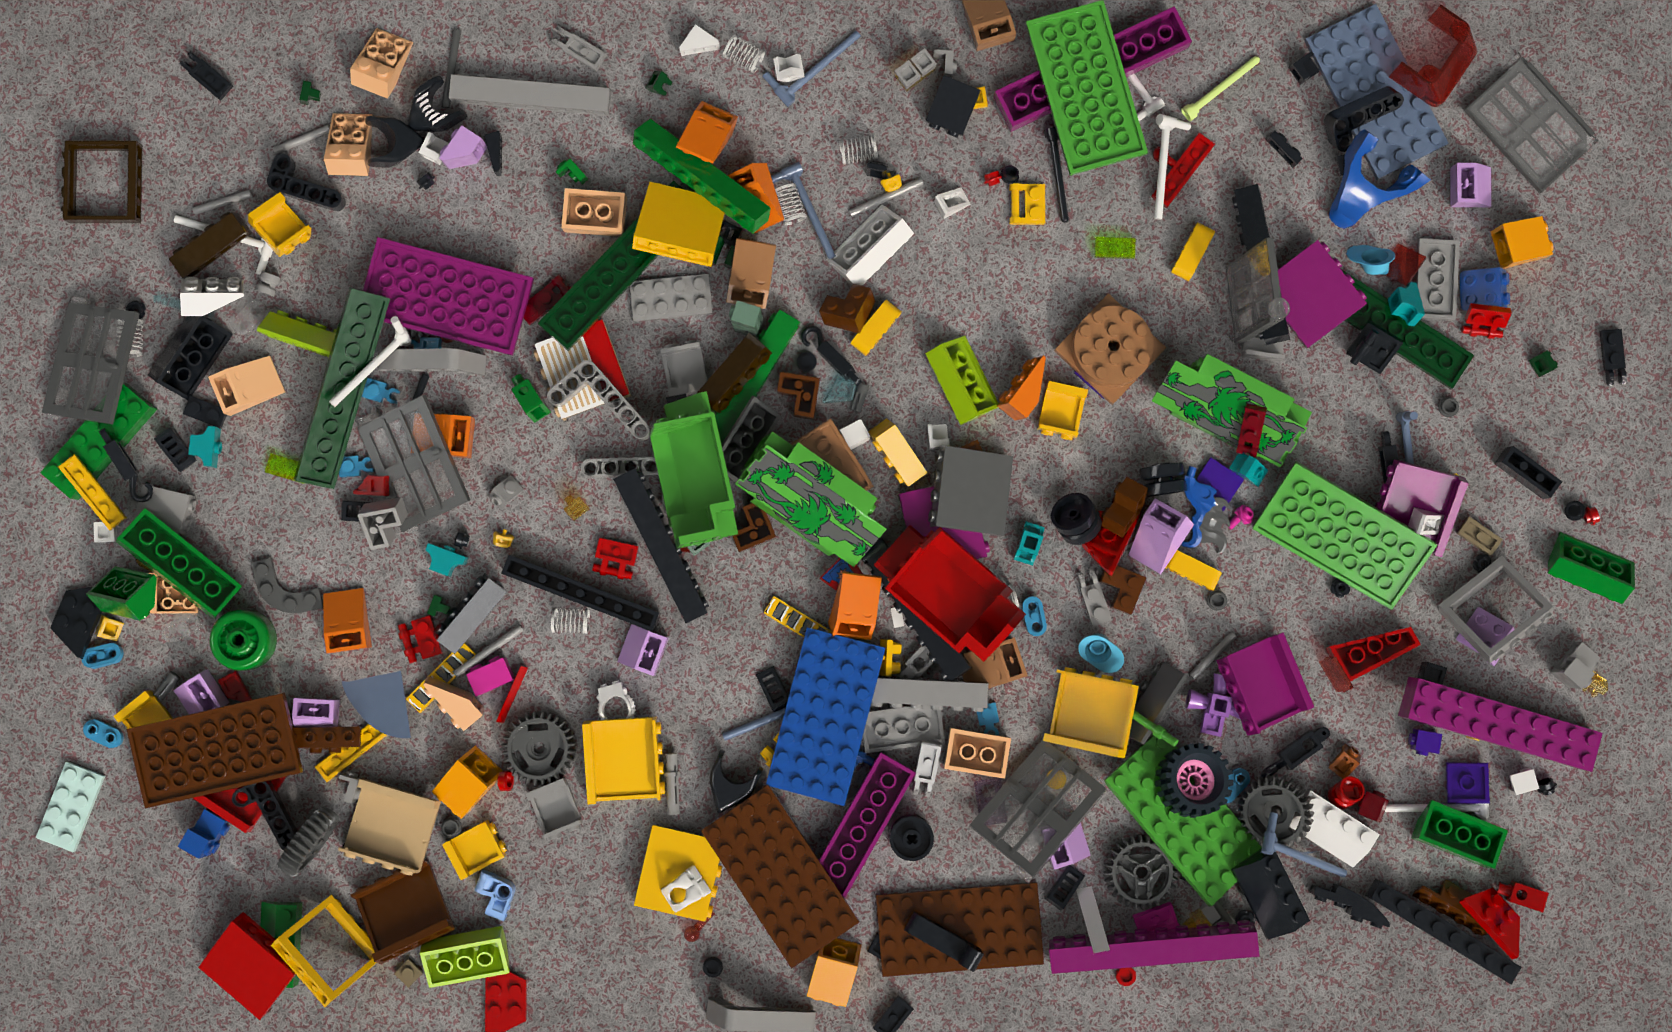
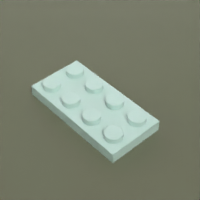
(70, 806)

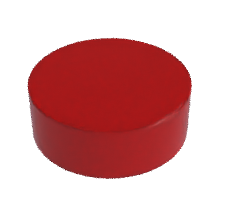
(505, 781)
(1125, 976)

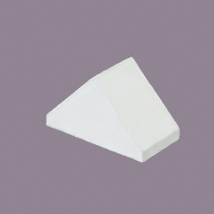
(698, 42)
(951, 202)
(1425, 522)

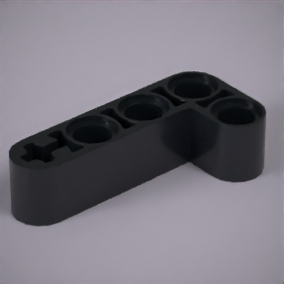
(1384, 101)
(307, 188)
(269, 814)
(945, 941)

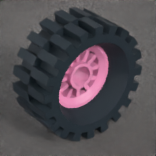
(1214, 774)

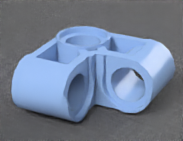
(490, 885)

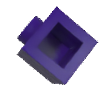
(1425, 742)

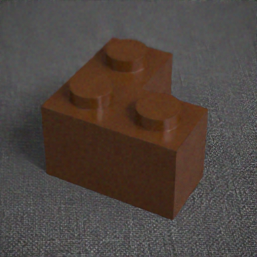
(850, 312)
(804, 389)
(1125, 508)
(757, 533)
(1128, 588)

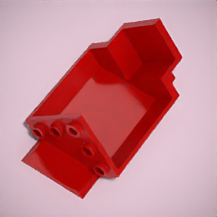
(950, 591)

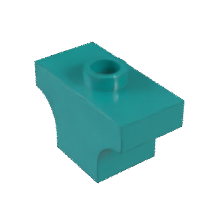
(1407, 304)
(207, 446)
(1249, 469)
(1029, 543)
(444, 559)

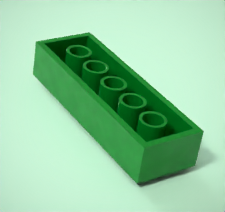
(88, 444)
(178, 563)

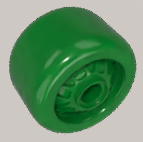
(258, 643)

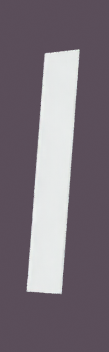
(1092, 920)

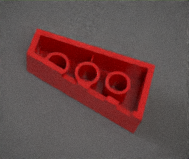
(1372, 651)

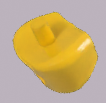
(892, 183)
(502, 539)

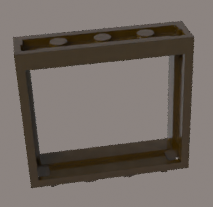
(69, 173)

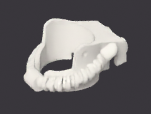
(614, 690)

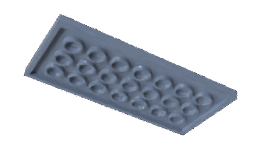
(1356, 61)

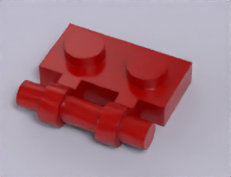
(1488, 316)
(616, 552)
(423, 630)

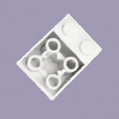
(208, 294)

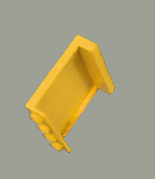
(678, 225)
(1093, 713)
(623, 759)
(666, 858)

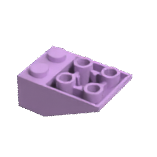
(1159, 535)

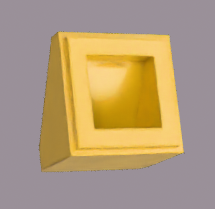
(109, 628)

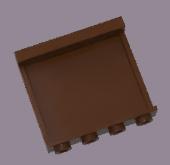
(403, 912)

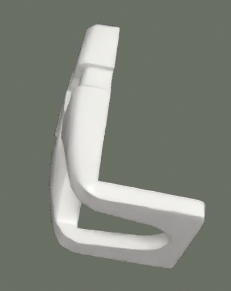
(694, 887)

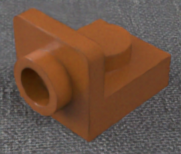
(1345, 761)

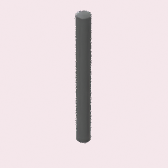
(451, 66)

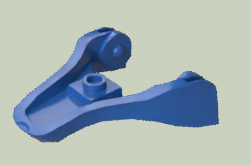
(1359, 195)

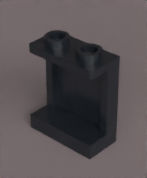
(952, 106)

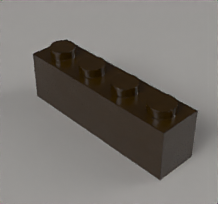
(210, 245)
(735, 372)

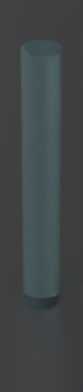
(173, 303)

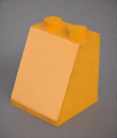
(1522, 242)
(467, 781)
(834, 972)

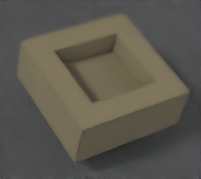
(408, 972)

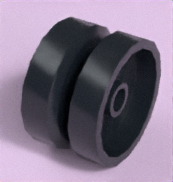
(1163, 475)
(1076, 518)
(914, 849)

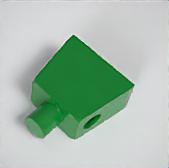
(529, 398)

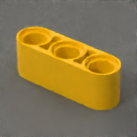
(1193, 251)
(876, 327)
(1194, 570)

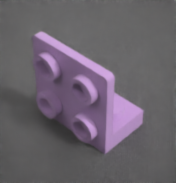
(1487, 628)

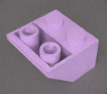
(463, 149)
(1470, 185)
(643, 650)
(201, 693)
(315, 712)
(1072, 850)

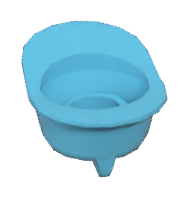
(1372, 259)
(1101, 653)

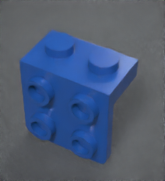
(1484, 287)

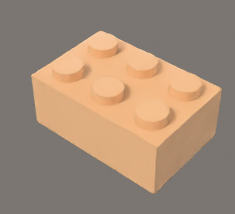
(594, 212)
(977, 752)

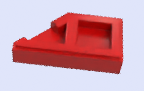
(374, 485)
(234, 687)

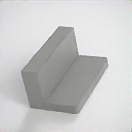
(1258, 349)

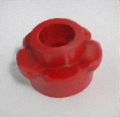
(992, 178)
(1591, 516)

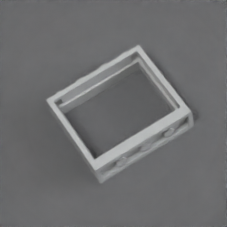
(1512, 640)

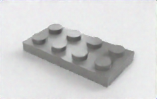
(1438, 278)
(671, 297)
(902, 728)

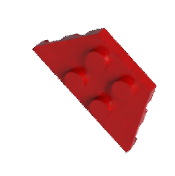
(1108, 547)
(1496, 919)
(505, 1002)

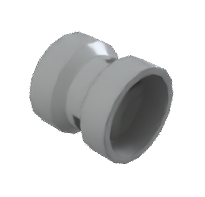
(268, 279)

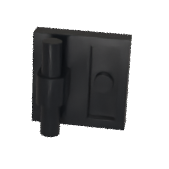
(1374, 347)

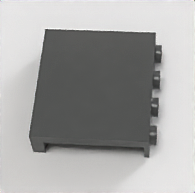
(970, 490)

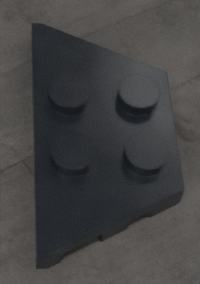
(76, 620)

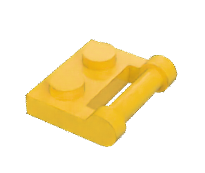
(1033, 204)

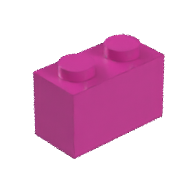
(490, 676)

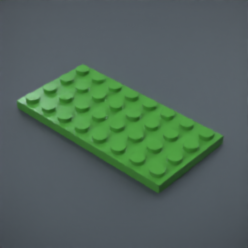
(1086, 87)
(1344, 535)
(1199, 847)

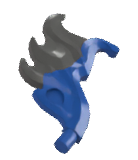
(1208, 513)

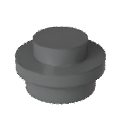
(1448, 407)
(1217, 600)
(451, 827)

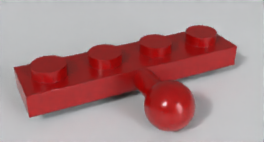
(1184, 167)

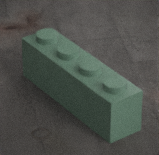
(746, 318)

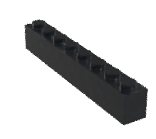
(1255, 230)
(660, 544)
(581, 593)
(951, 662)
(1443, 931)

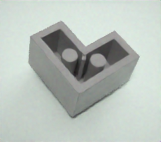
(379, 519)
(1576, 666)

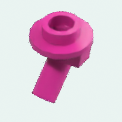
(1241, 515)

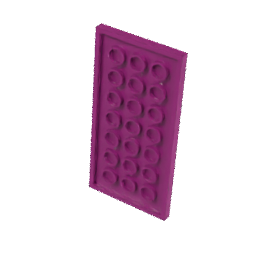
(449, 295)

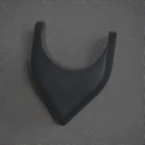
(422, 113)
(400, 138)
(726, 792)

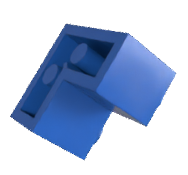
(204, 836)

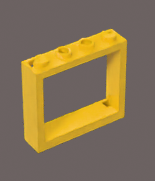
(302, 967)

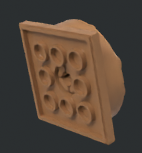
(1102, 368)
(831, 447)

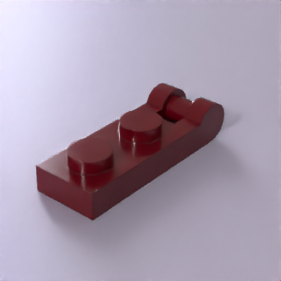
(545, 300)
(1251, 429)

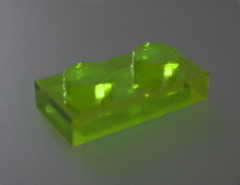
(1115, 247)
(281, 467)

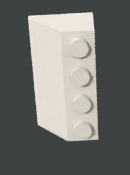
(870, 246)
(1337, 831)

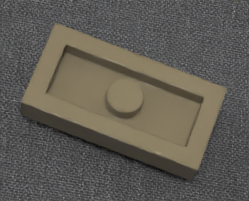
(1479, 536)

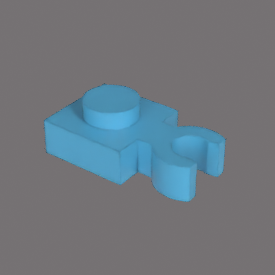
(427, 343)
(378, 391)
(352, 465)
(988, 718)

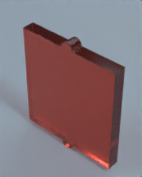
(1405, 264)
(1336, 674)

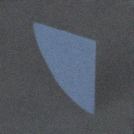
(381, 703)

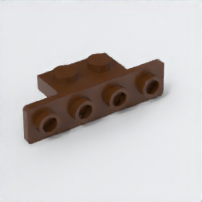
(327, 738)
(1448, 903)

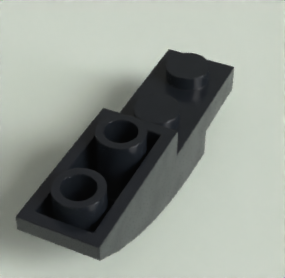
(1357, 906)

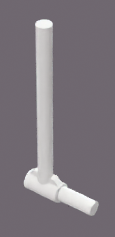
(1151, 104)
(1167, 124)
(264, 249)
(401, 339)
(1479, 810)

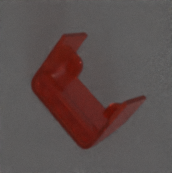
(1436, 84)

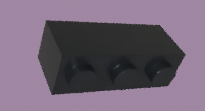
(1528, 472)

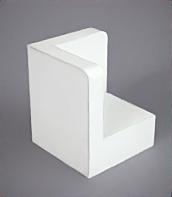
(789, 68)
(431, 148)
(855, 434)
(937, 436)
(103, 534)
(1523, 781)

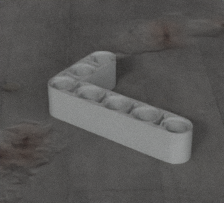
(435, 360)
(605, 395)
(620, 463)
(759, 1019)

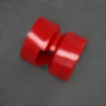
(1346, 792)

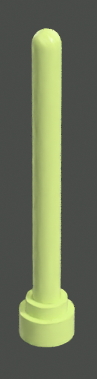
(1191, 110)

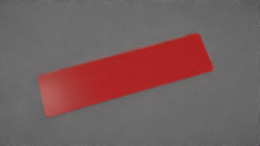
(511, 695)

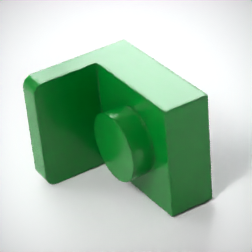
(576, 174)

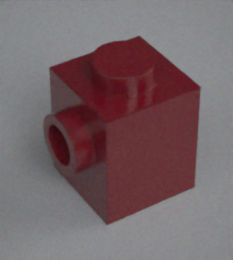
(1373, 805)

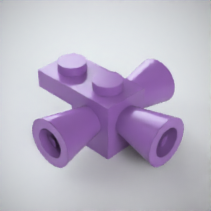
(1215, 707)

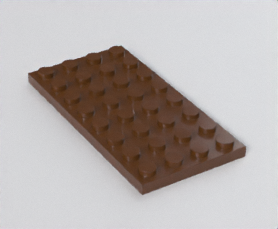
(214, 750)
(780, 876)
(994, 918)

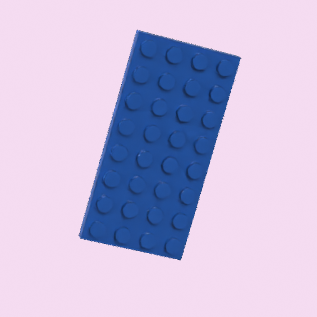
(825, 716)

